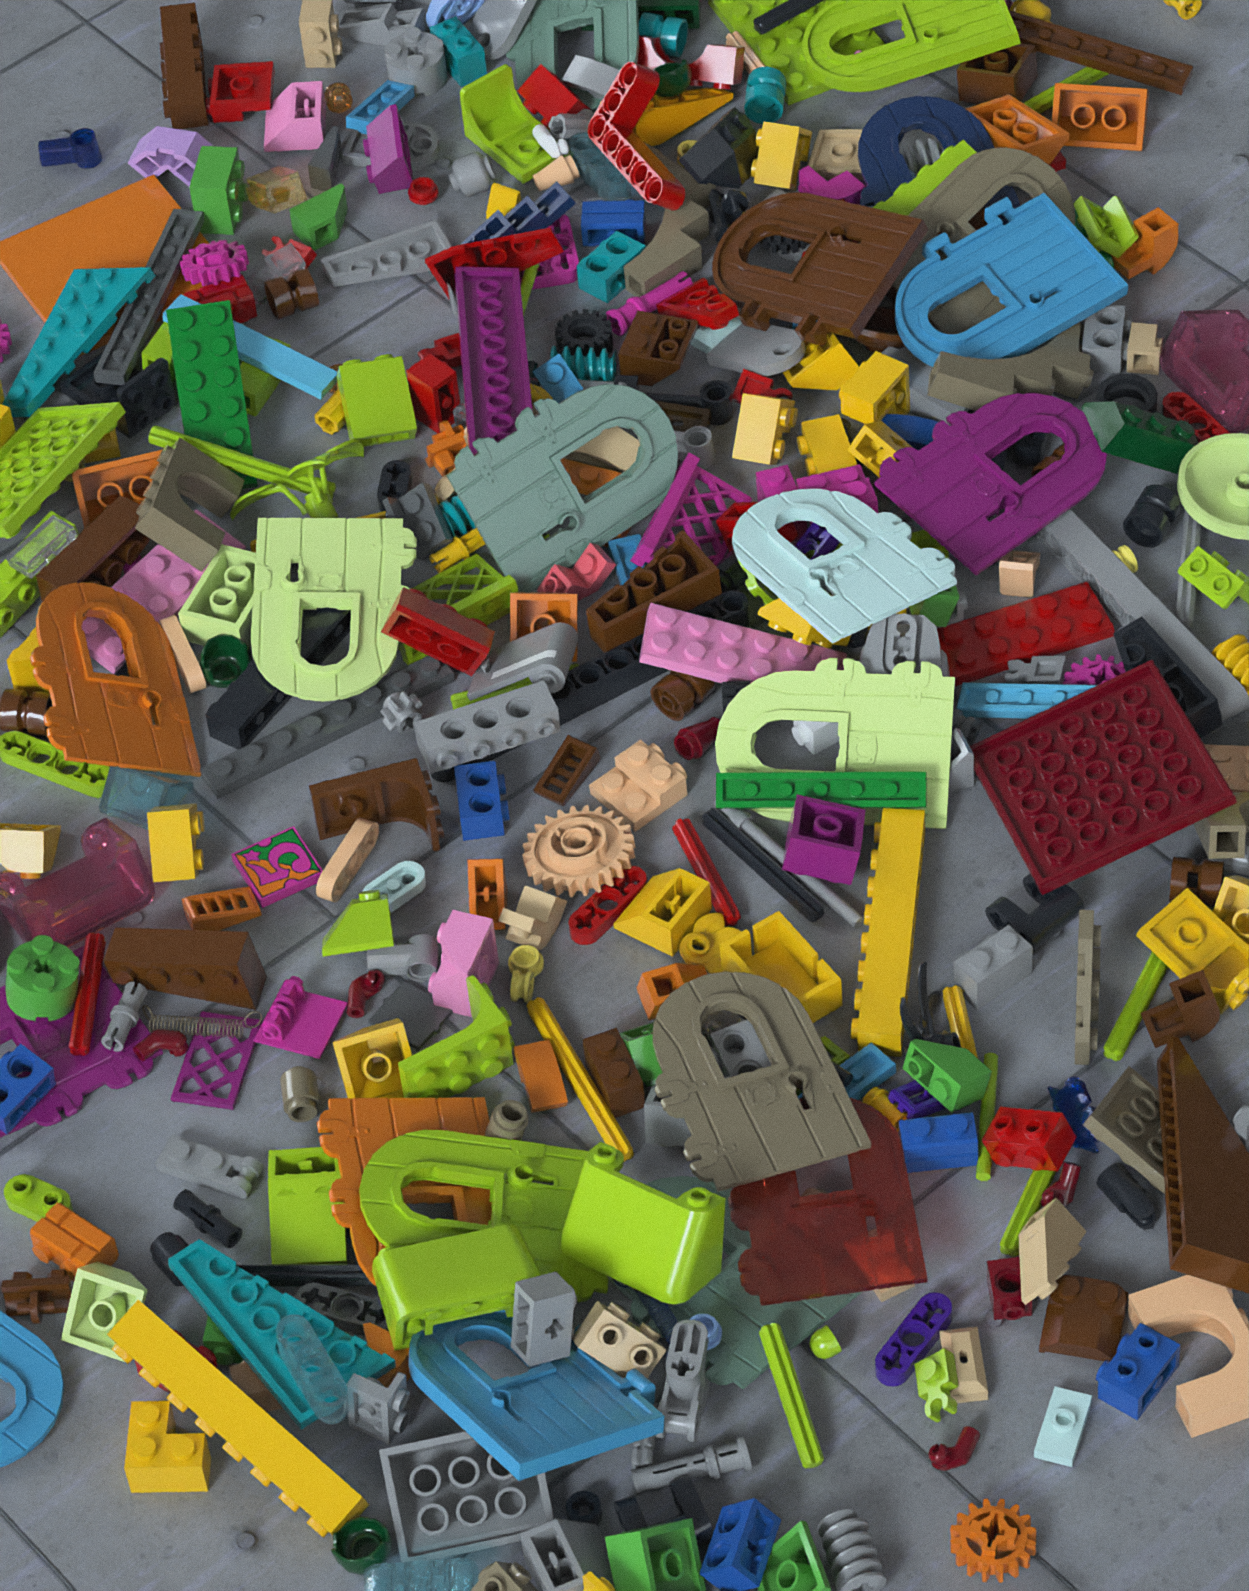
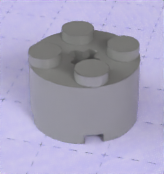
(417, 60)

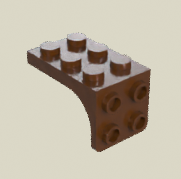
(379, 795)

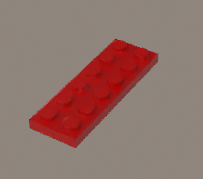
(1024, 630)

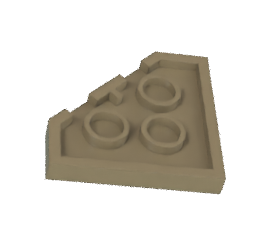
(1087, 986)
(1131, 1125)

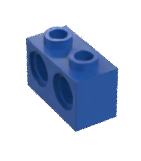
(480, 801)
(24, 1092)
(740, 1546)

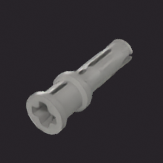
(711, 1462)

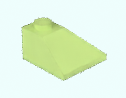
(97, 1303)

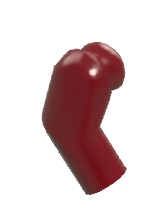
(162, 1039)

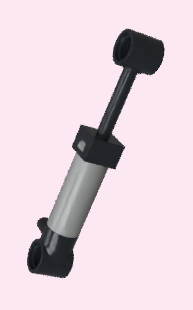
(713, 395)

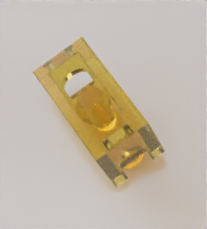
(276, 189)

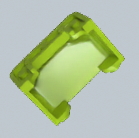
(641, 1233)
(450, 1279)

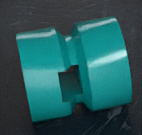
(671, 32)
(765, 95)

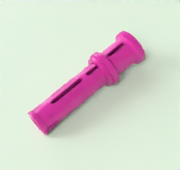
(622, 317)

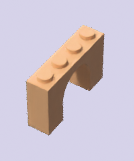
(1209, 1308)

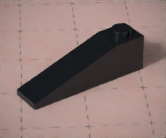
(1140, 644)

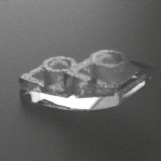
(278, 264)

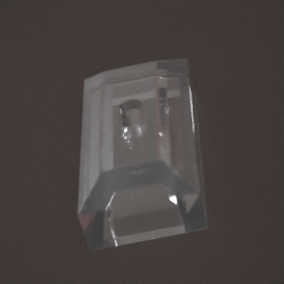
(41, 546)

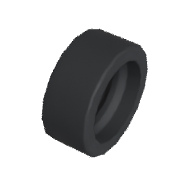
(1129, 386)

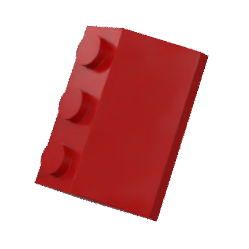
(438, 631)

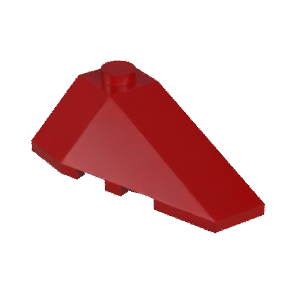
(509, 251)

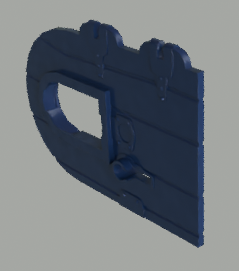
(879, 142)

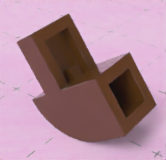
(1190, 1013)

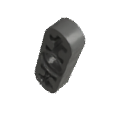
(338, 1298)

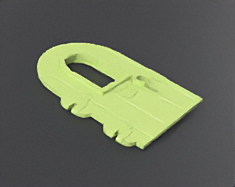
(343, 567)
(882, 721)

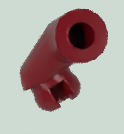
(363, 989)
(1065, 1187)
(948, 1458)

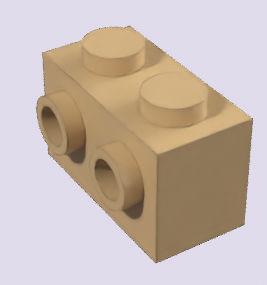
(319, 33)
(618, 1342)

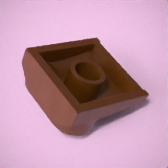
(1084, 1318)

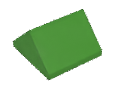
(795, 1563)

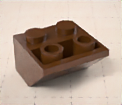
(655, 346)

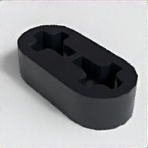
(388, 486)

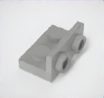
(378, 1409)

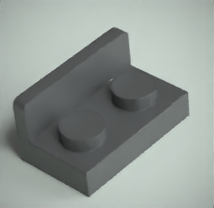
(422, 517)

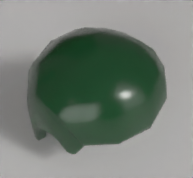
(673, 78)
(223, 660)
(361, 1544)

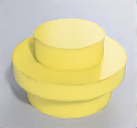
(526, 958)

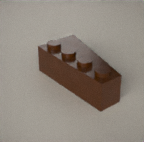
(183, 67)
(98, 550)
(675, 579)
(188, 963)

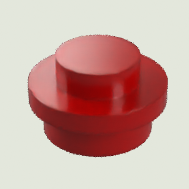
(423, 191)

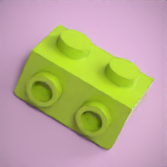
(1107, 226)
(1213, 578)

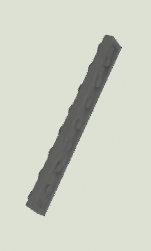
(141, 315)
(321, 727)

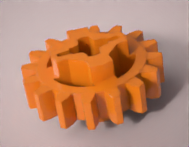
(1009, 1549)

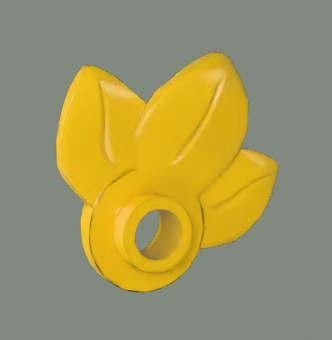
(707, 933)

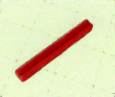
(705, 869)
(87, 994)

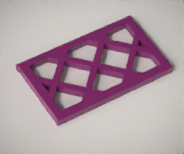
(235, 1078)

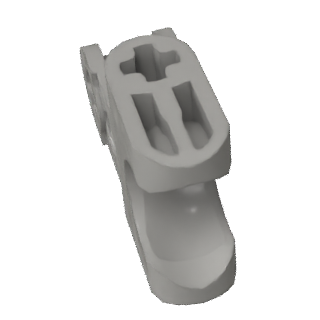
(685, 1382)

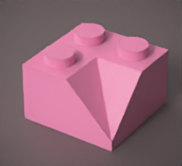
(467, 950)

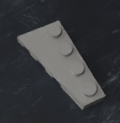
(387, 257)

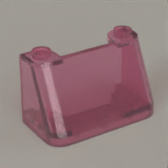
(1211, 363)
(84, 894)

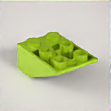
(301, 1208)

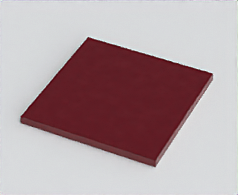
(1099, 777)

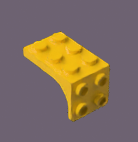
(1196, 939)

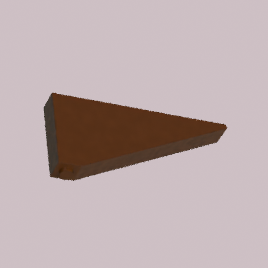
(1202, 1176)

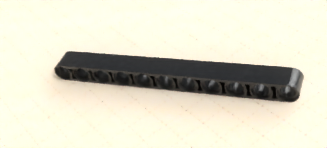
(619, 671)

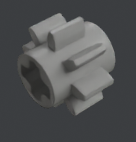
(401, 712)

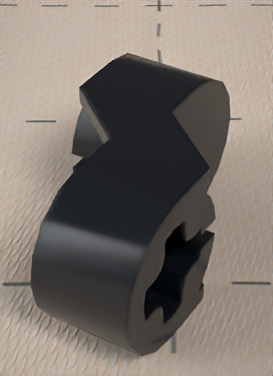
(1030, 448)

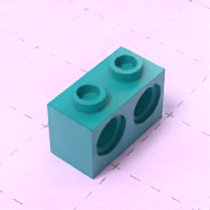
(462, 51)
(603, 269)

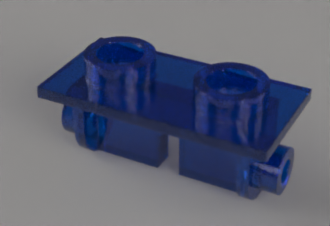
(1071, 1102)

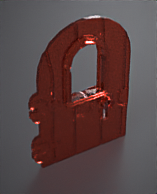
(822, 1240)

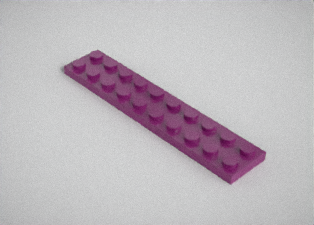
(492, 350)

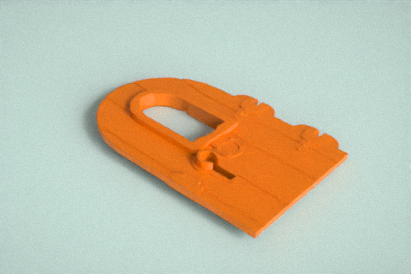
(107, 715)
(364, 1126)

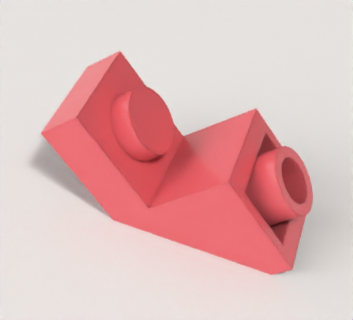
(584, 577)

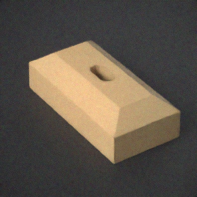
(970, 1375)

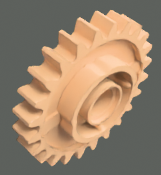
(579, 851)

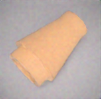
(560, 170)

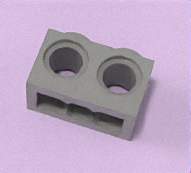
(1105, 338)
(744, 1038)

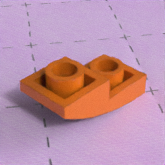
(540, 1076)

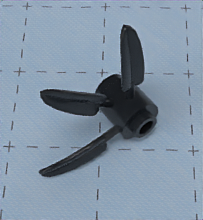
(927, 1008)

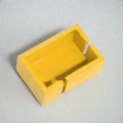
(786, 960)

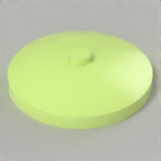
(1216, 484)

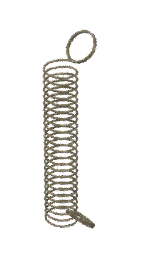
(153, 1020)

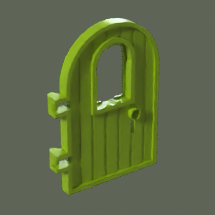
(935, 38)

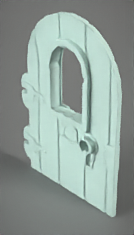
(869, 575)

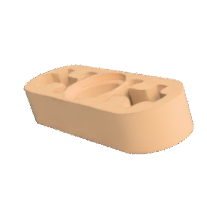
(183, 655)
(347, 860)

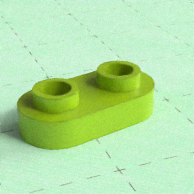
(34, 1199)

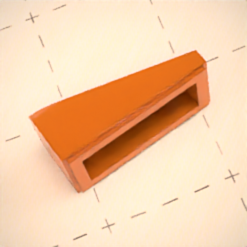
(197, 905)

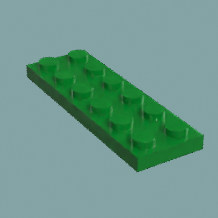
(210, 377)

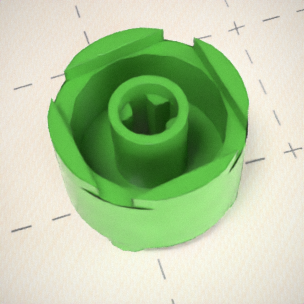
(42, 979)

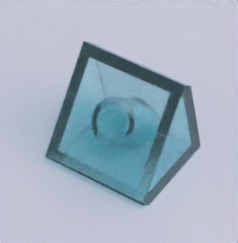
(134, 792)

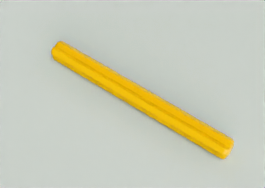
(579, 1077)

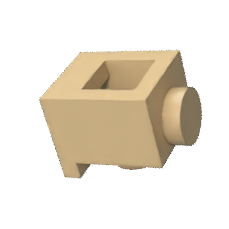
(1144, 349)

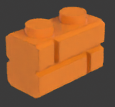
(71, 1241)

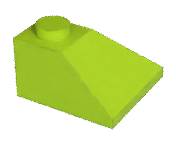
(361, 926)

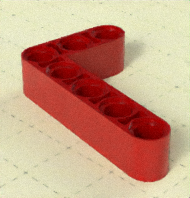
(614, 135)

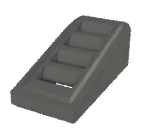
(325, 161)

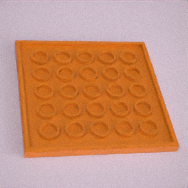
(104, 233)

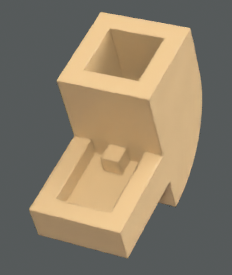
(534, 918)

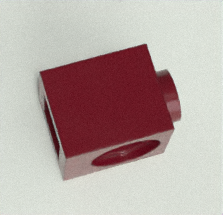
(1001, 1277)

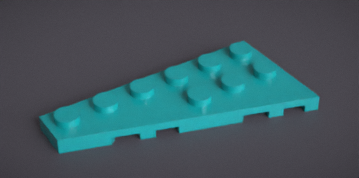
(74, 326)
(248, 1316)

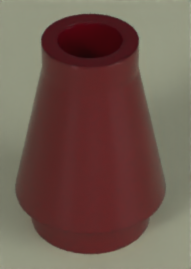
(696, 739)

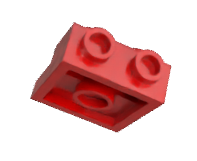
(239, 89)

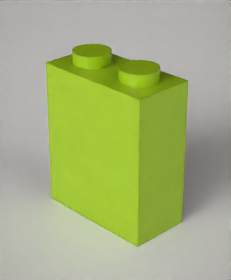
(376, 400)

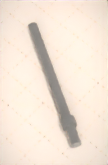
(746, 824)

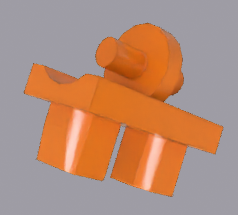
(445, 447)

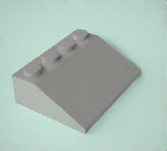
(457, 1498)

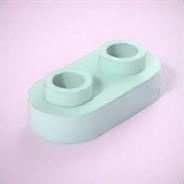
(394, 883)

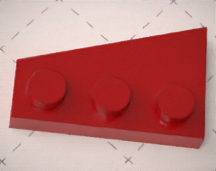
(701, 304)

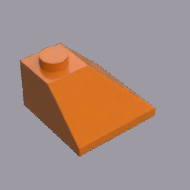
(540, 609)

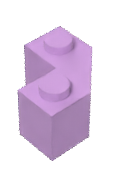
(168, 149)

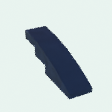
(525, 215)

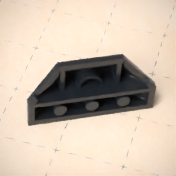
(724, 152)

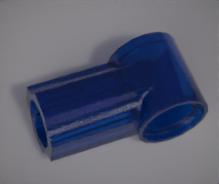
(78, 148)

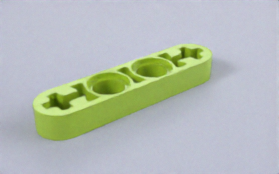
(53, 766)

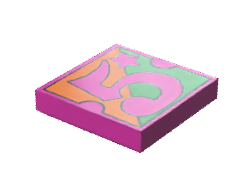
(277, 866)

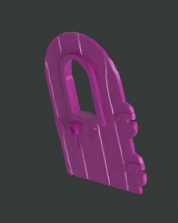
(956, 485)
(75, 1074)

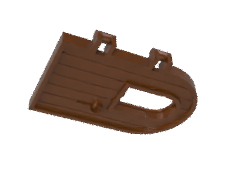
(835, 278)

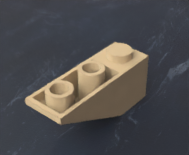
(1045, 1247)

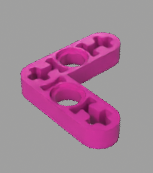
(551, 269)

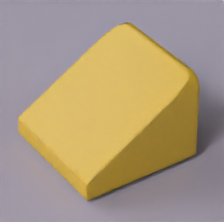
(502, 199)

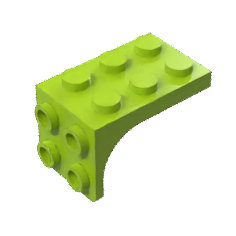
(502, 124)
(464, 1057)

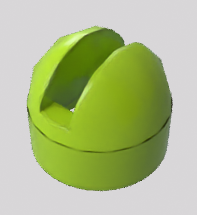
(824, 1343)

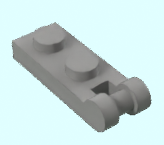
(208, 1166)

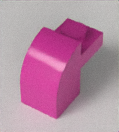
(837, 188)

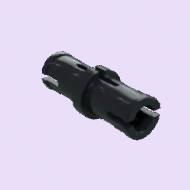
(207, 1218)

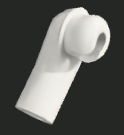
(548, 143)

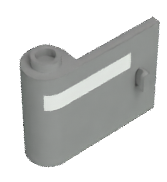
(538, 655)

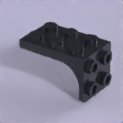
(143, 396)

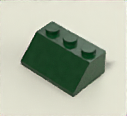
(1140, 434)

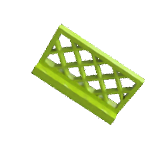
(481, 604)

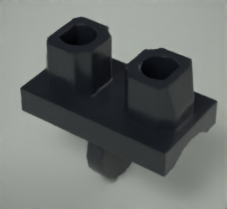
(726, 209)

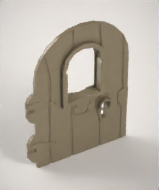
(958, 200)
(751, 1121)

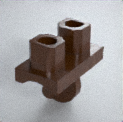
(37, 1295)

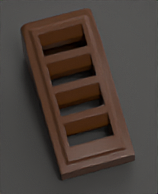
(570, 746)

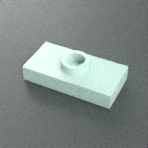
(1063, 1426)

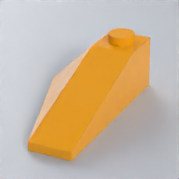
(671, 115)

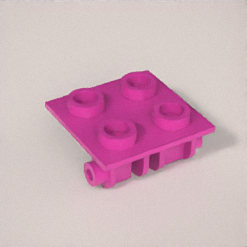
(300, 1020)

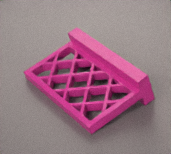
(672, 506)

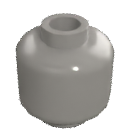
(472, 174)

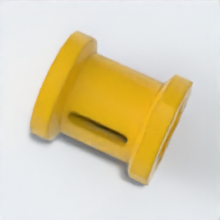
(1184, 8)

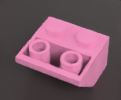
(296, 118)

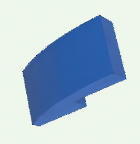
(913, 429)

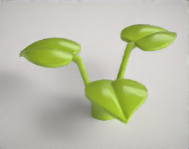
(318, 502)

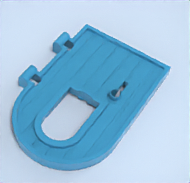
(1021, 266)
(534, 1418)

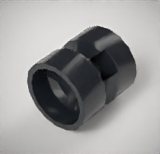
(1152, 516)

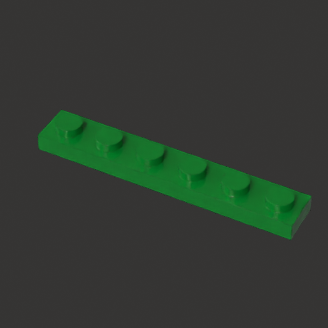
(852, 789)

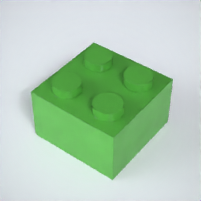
(219, 189)

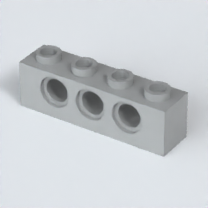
(487, 727)

